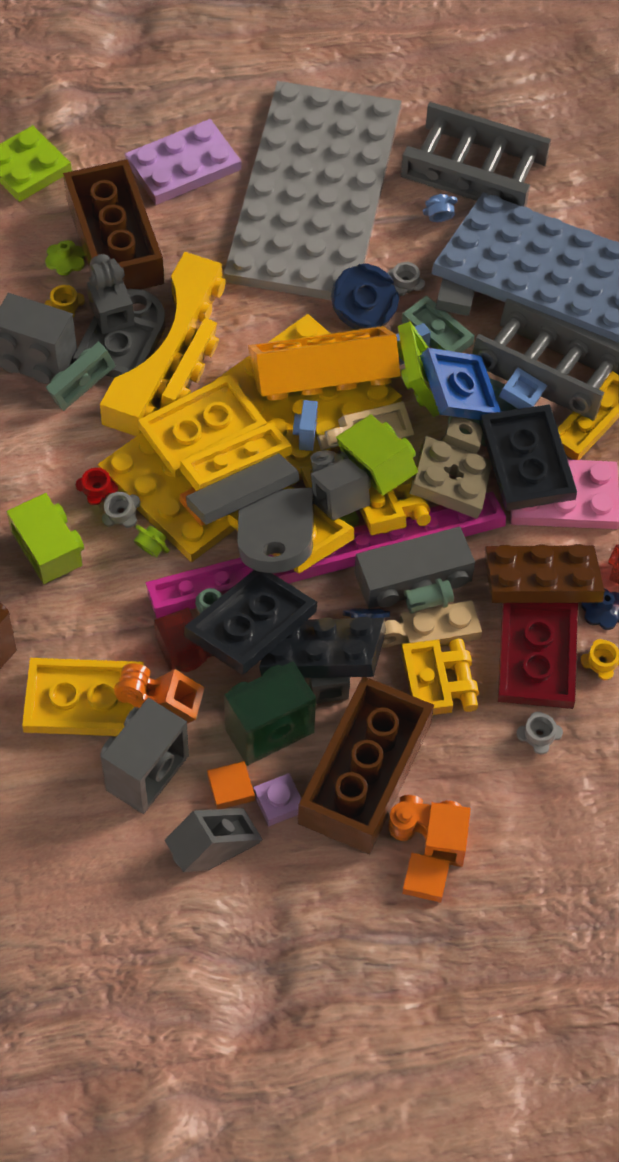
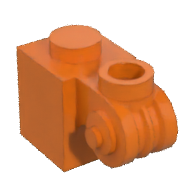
(170, 690)
(441, 824)

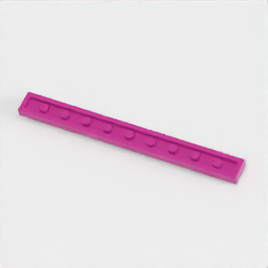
(180, 590)

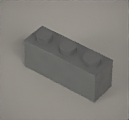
(412, 564)

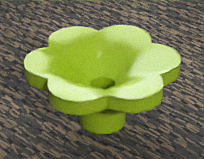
(65, 257)

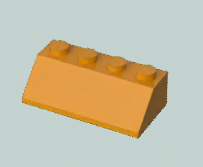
(325, 361)

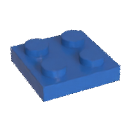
(459, 383)

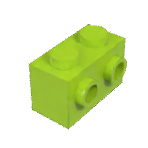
(379, 453)
(45, 537)

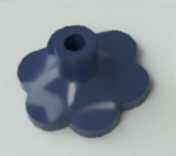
(361, 612)
(603, 613)

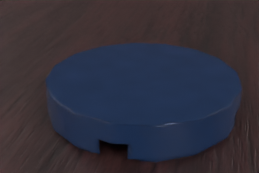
(364, 297)

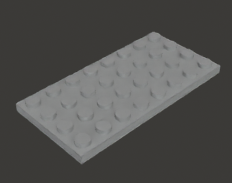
(312, 190)

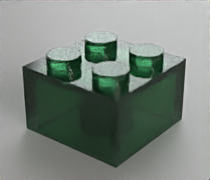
(269, 712)

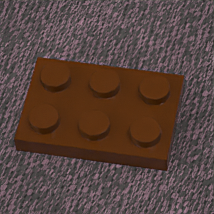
(544, 574)

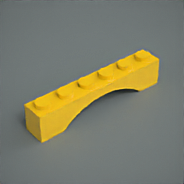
(139, 391)

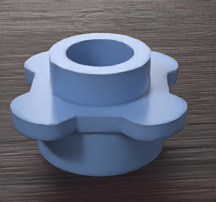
(440, 207)

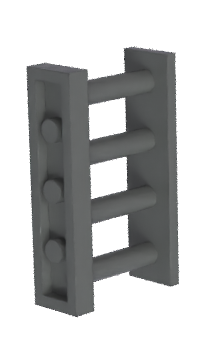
(469, 181)
(562, 337)

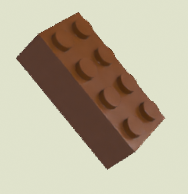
(114, 221)
(365, 765)

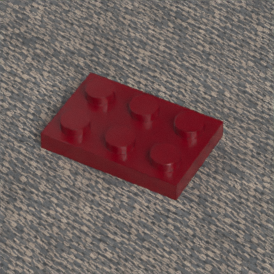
(538, 654)

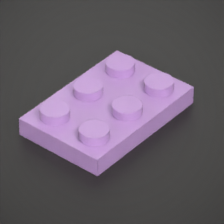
(183, 161)

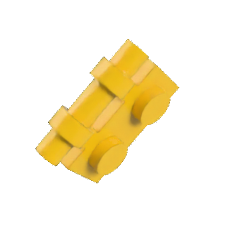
(389, 514)
(428, 679)

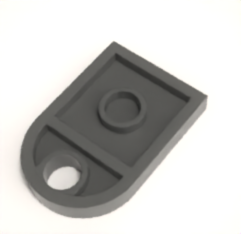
(131, 344)
(277, 525)

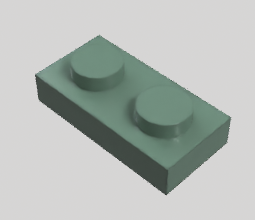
(444, 329)
(80, 376)

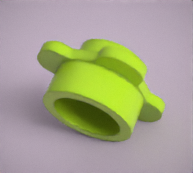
(151, 540)

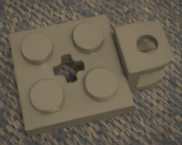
(455, 456)

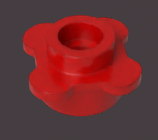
(95, 477)

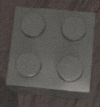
(35, 338)
(144, 755)

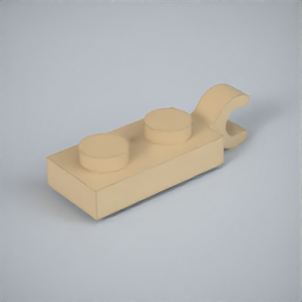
(393, 414)
(435, 623)

